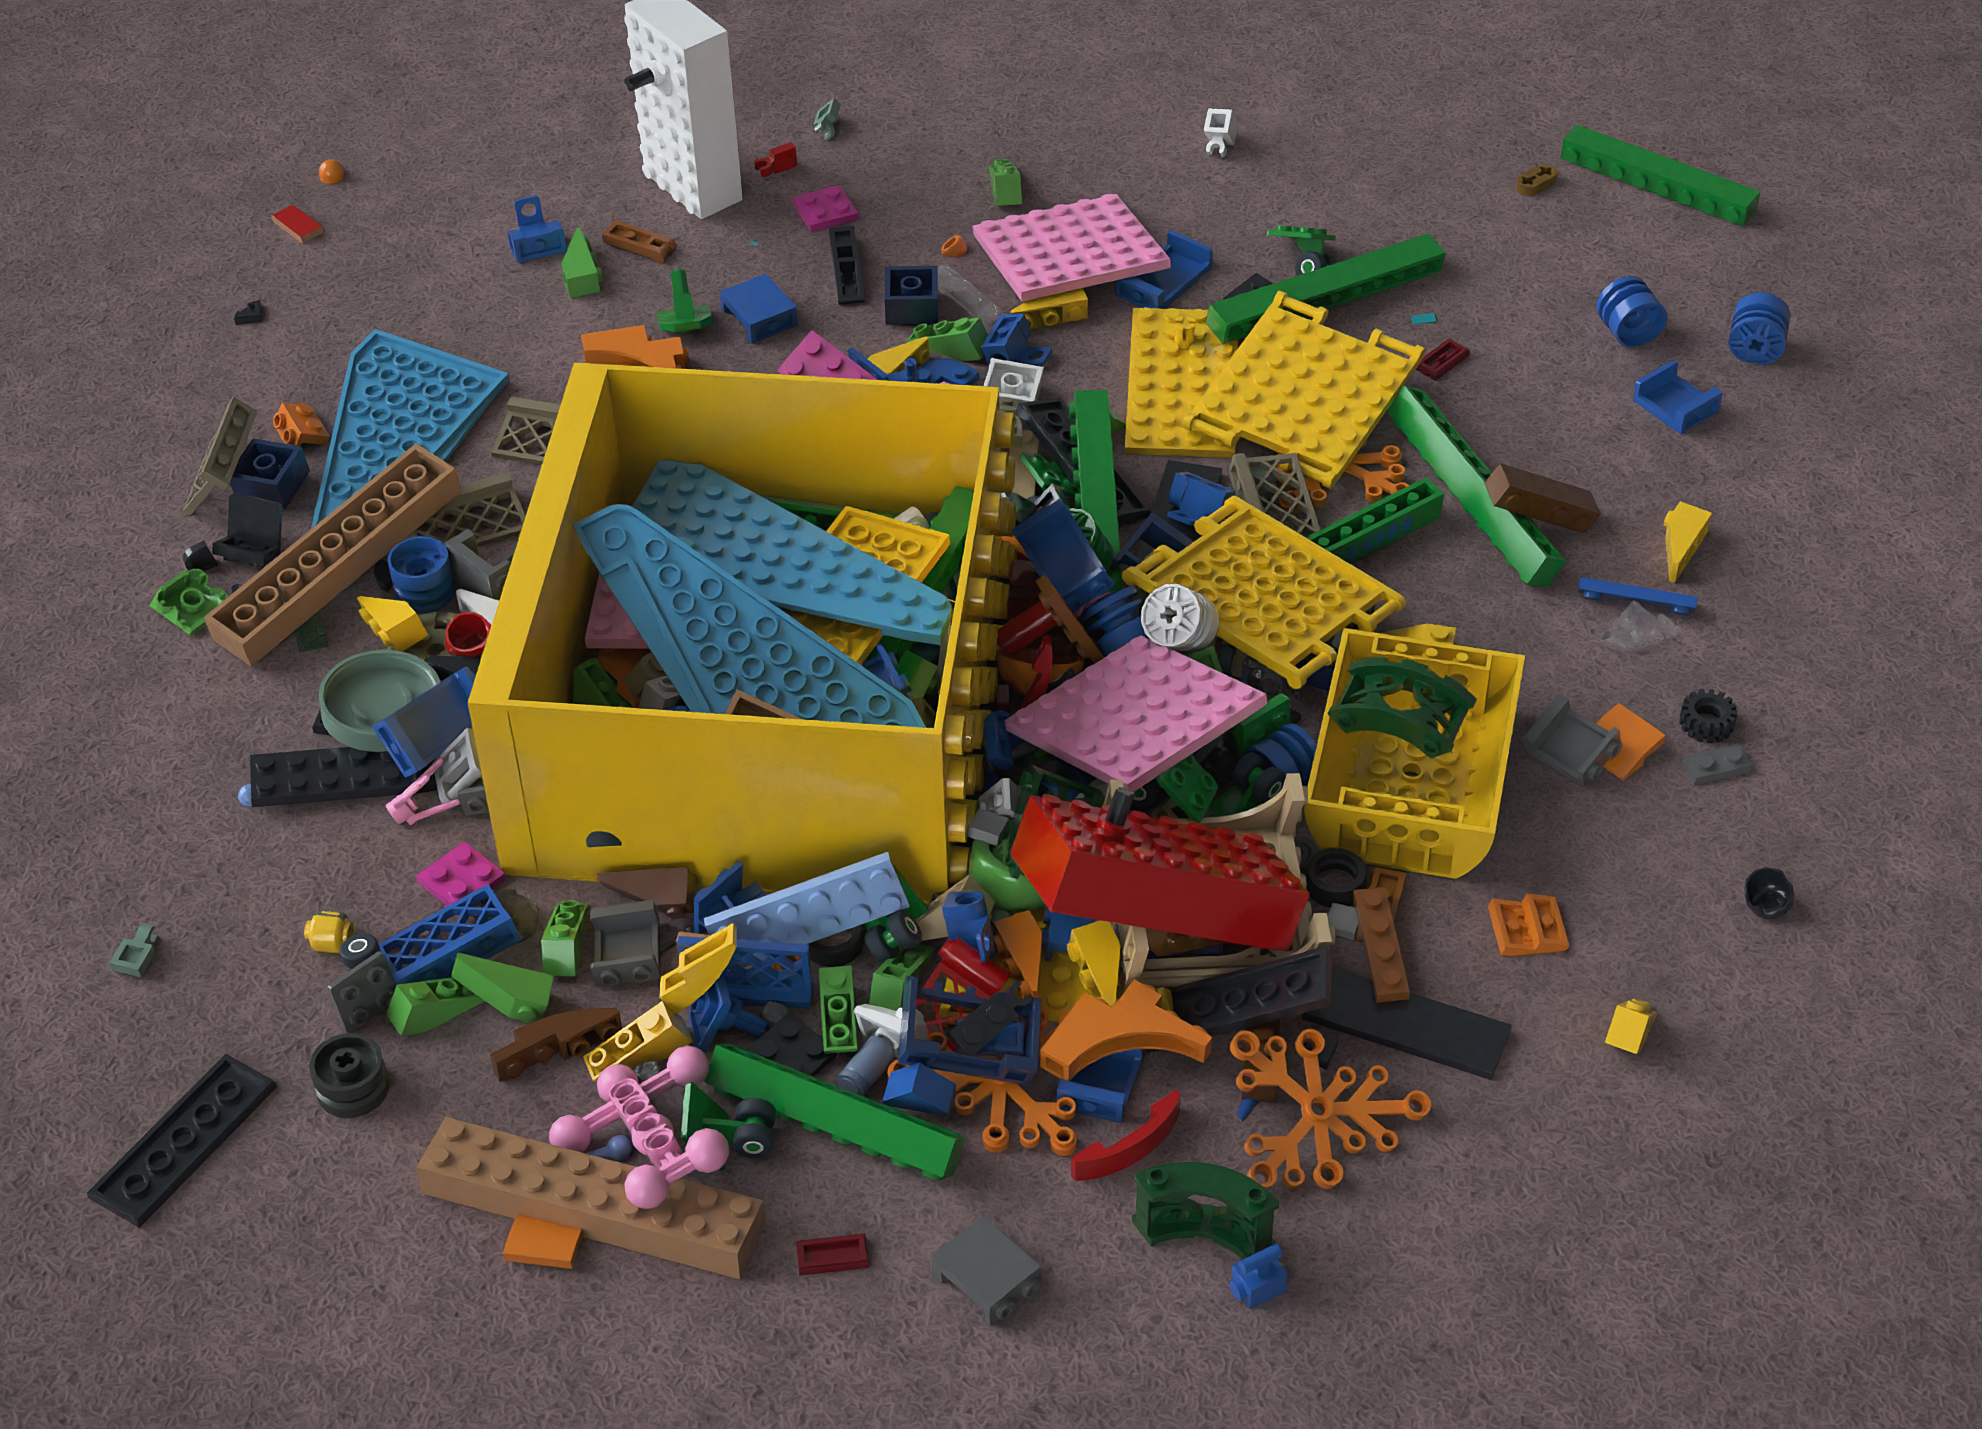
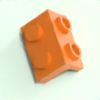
(299, 425)

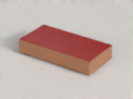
(297, 224)

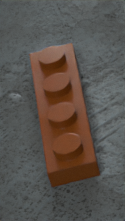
(1064, 615)
(1381, 944)

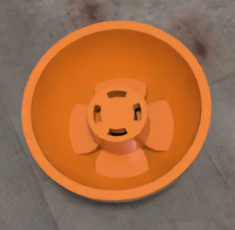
(1018, 671)

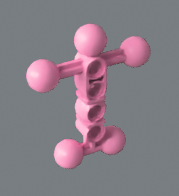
(650, 1131)

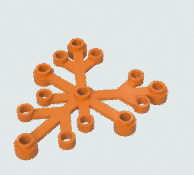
(1374, 481)
(1357, 1108)
(1035, 1112)

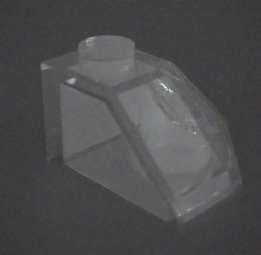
(1268, 681)

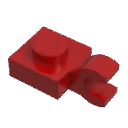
(780, 159)

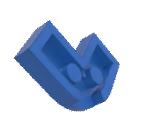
(948, 371)
(999, 740)

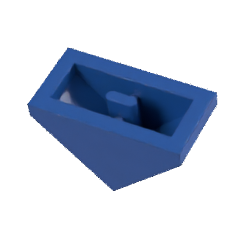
(919, 1090)

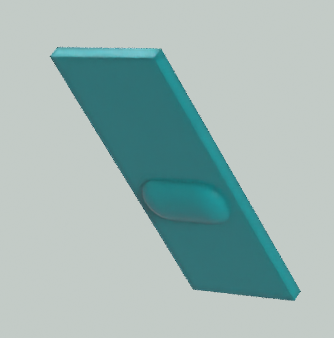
(1423, 318)

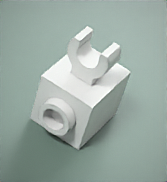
(1220, 130)

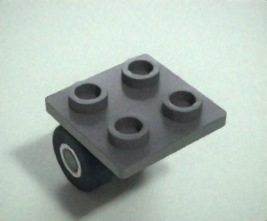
(367, 984)

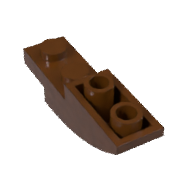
(565, 1033)

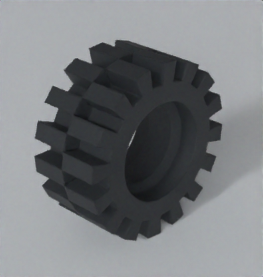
(1712, 704)

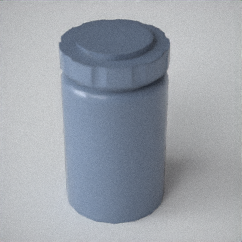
(866, 1066)

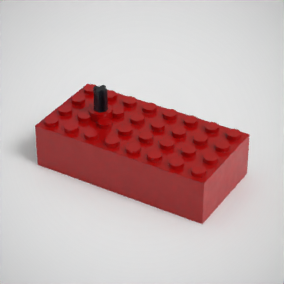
(1157, 872)

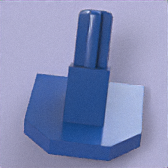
(720, 1011)

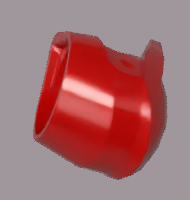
(467, 634)

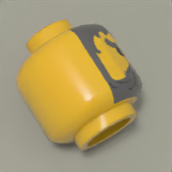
(328, 931)

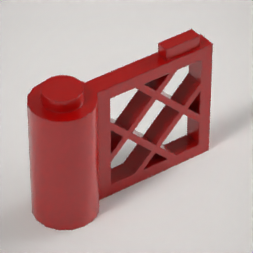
(1025, 628)
(964, 967)

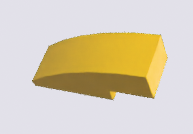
(698, 969)

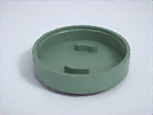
(368, 690)

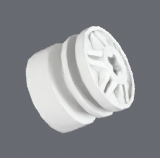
(1190, 629)

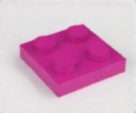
(825, 208)
(459, 874)

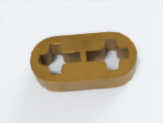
(1536, 180)

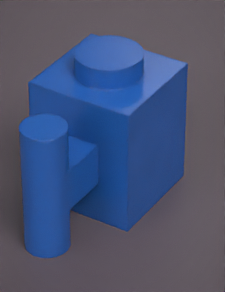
(1259, 1277)

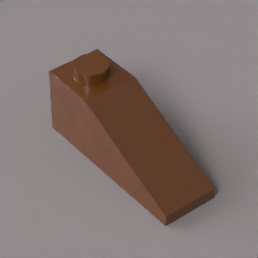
(669, 887)

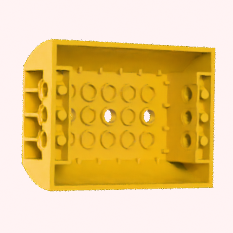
(1448, 812)

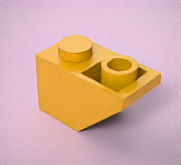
(1631, 1025)

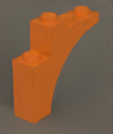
(633, 348)
(1134, 1022)

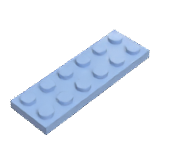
(817, 906)

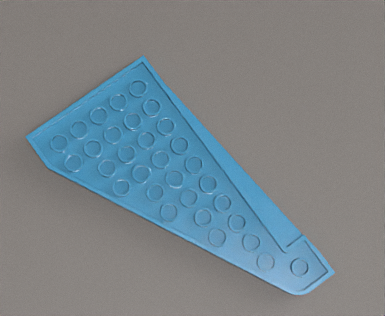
(398, 398)
(788, 556)
(725, 636)

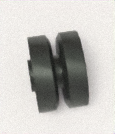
(349, 1075)

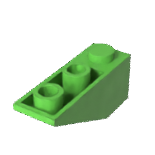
(1005, 182)
(580, 267)
(954, 339)
(564, 939)
(428, 1004)
(837, 1009)

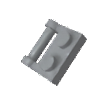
(457, 759)

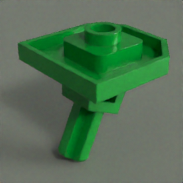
(684, 316)

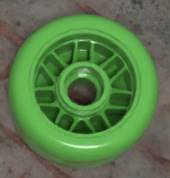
(992, 874)

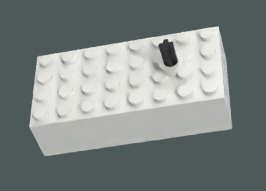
(684, 103)

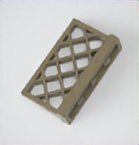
(534, 415)
(222, 453)
(1245, 482)
(483, 494)

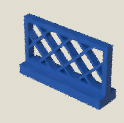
(480, 940)
(772, 985)

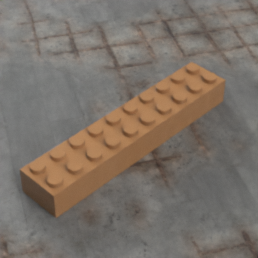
(332, 554)
(575, 1189)

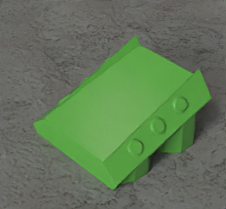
(187, 600)

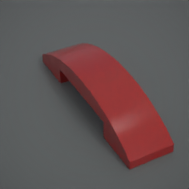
(1043, 665)
(1098, 1161)

